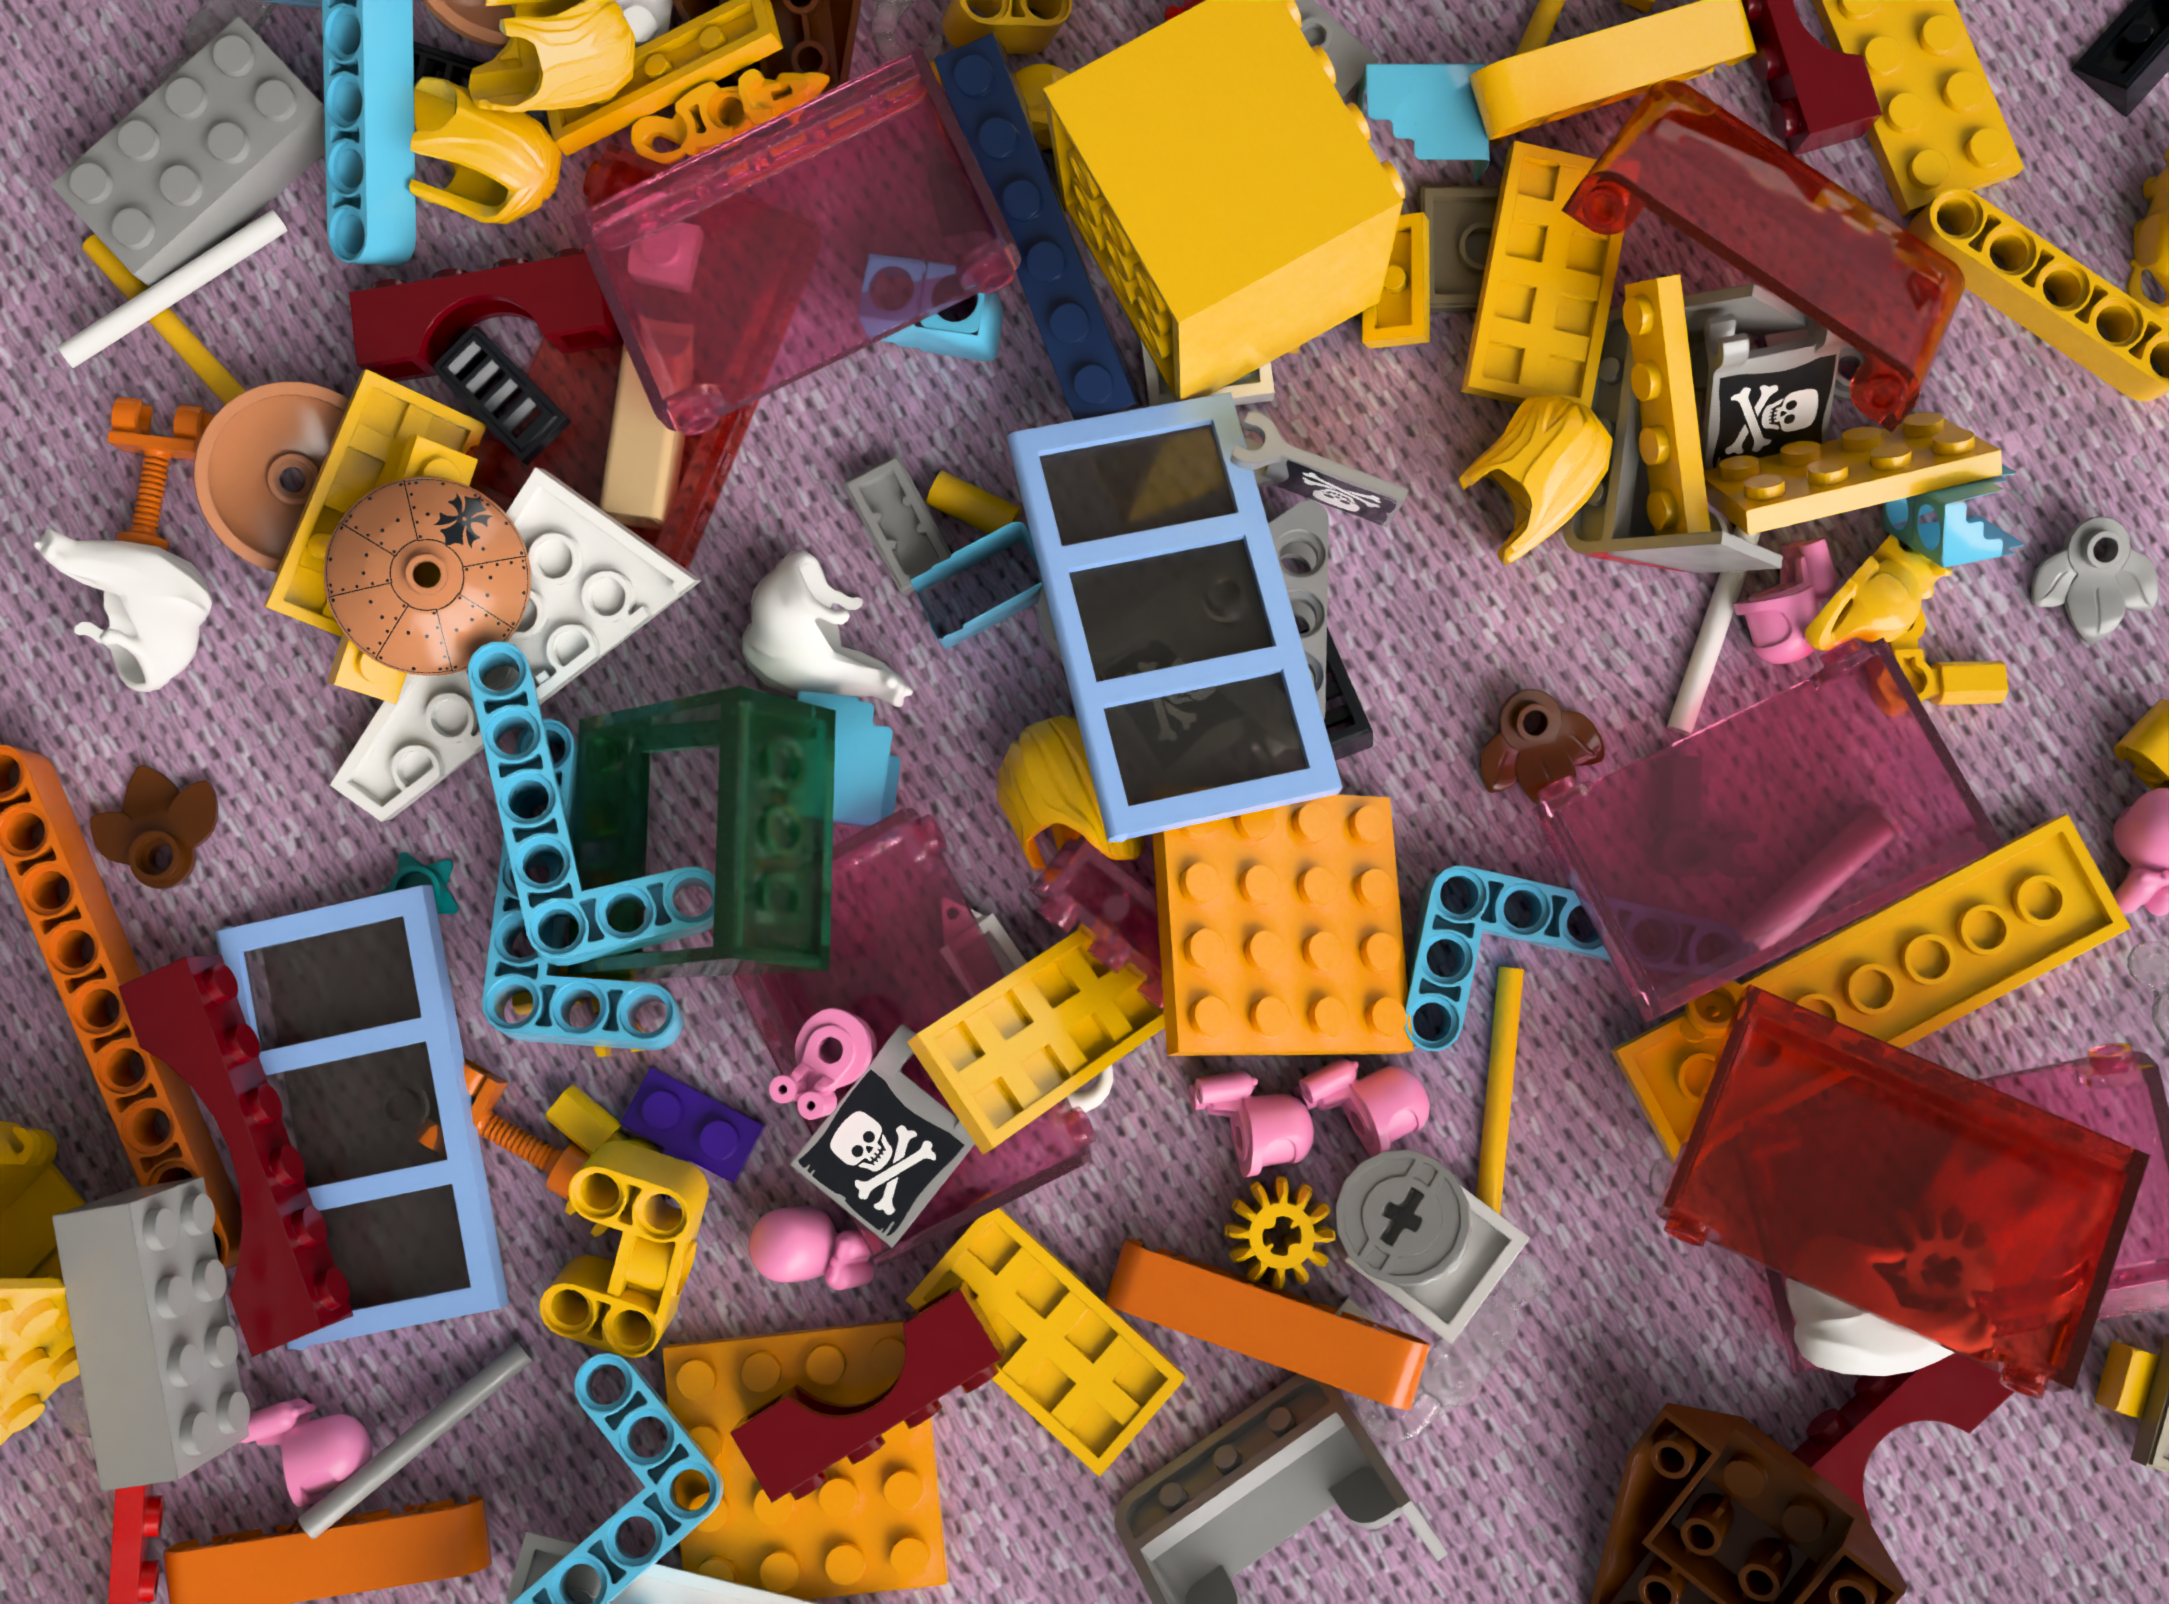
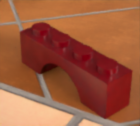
(1815, 90)
(411, 325)
(1944, 1392)
(801, 1436)

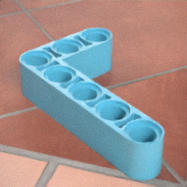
(368, 128)
(550, 833)
(1464, 931)
(553, 993)
(655, 1502)

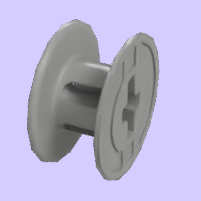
(1391, 1181)

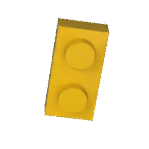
(1404, 305)

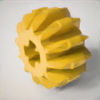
(1263, 1216)

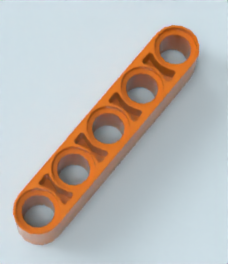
(1268, 1324)
(348, 1558)

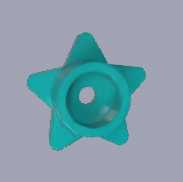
(413, 873)

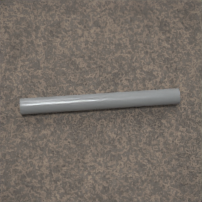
(414, 1440)

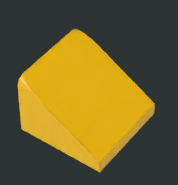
(2126, 1379)

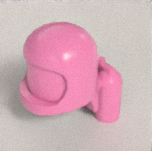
(1783, 612)
(2143, 841)
(829, 1054)
(1377, 1105)
(1263, 1127)
(803, 1245)
(313, 1452)

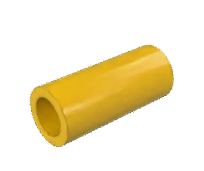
(971, 503)

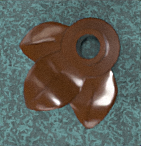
(1540, 756)
(156, 817)

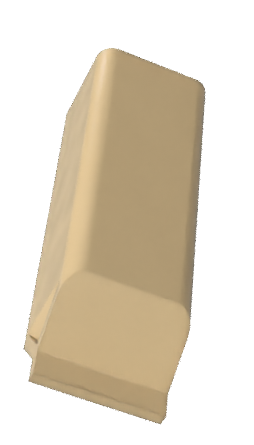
(640, 457)

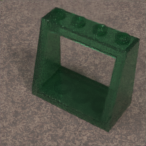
(769, 834)

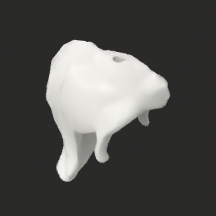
(150, 601)
(798, 641)
(1853, 1341)

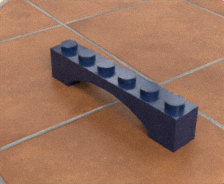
(1051, 266)

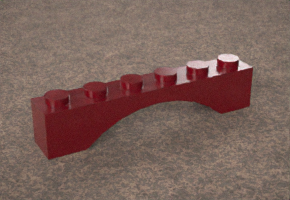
(284, 1266)

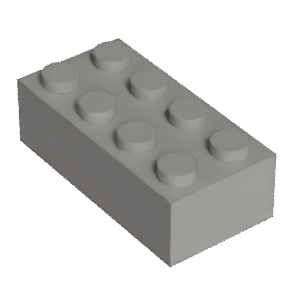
(197, 156)
(152, 1332)

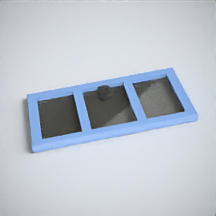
(1171, 617)
(366, 1061)

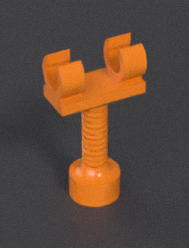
(131, 434)
(488, 1088)

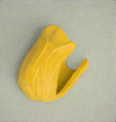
(556, 56)
(498, 158)
(1547, 465)
(1049, 784)

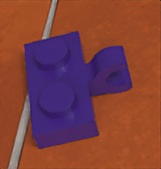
(692, 1125)

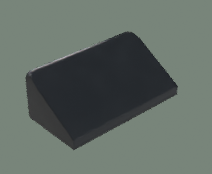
(2129, 55)

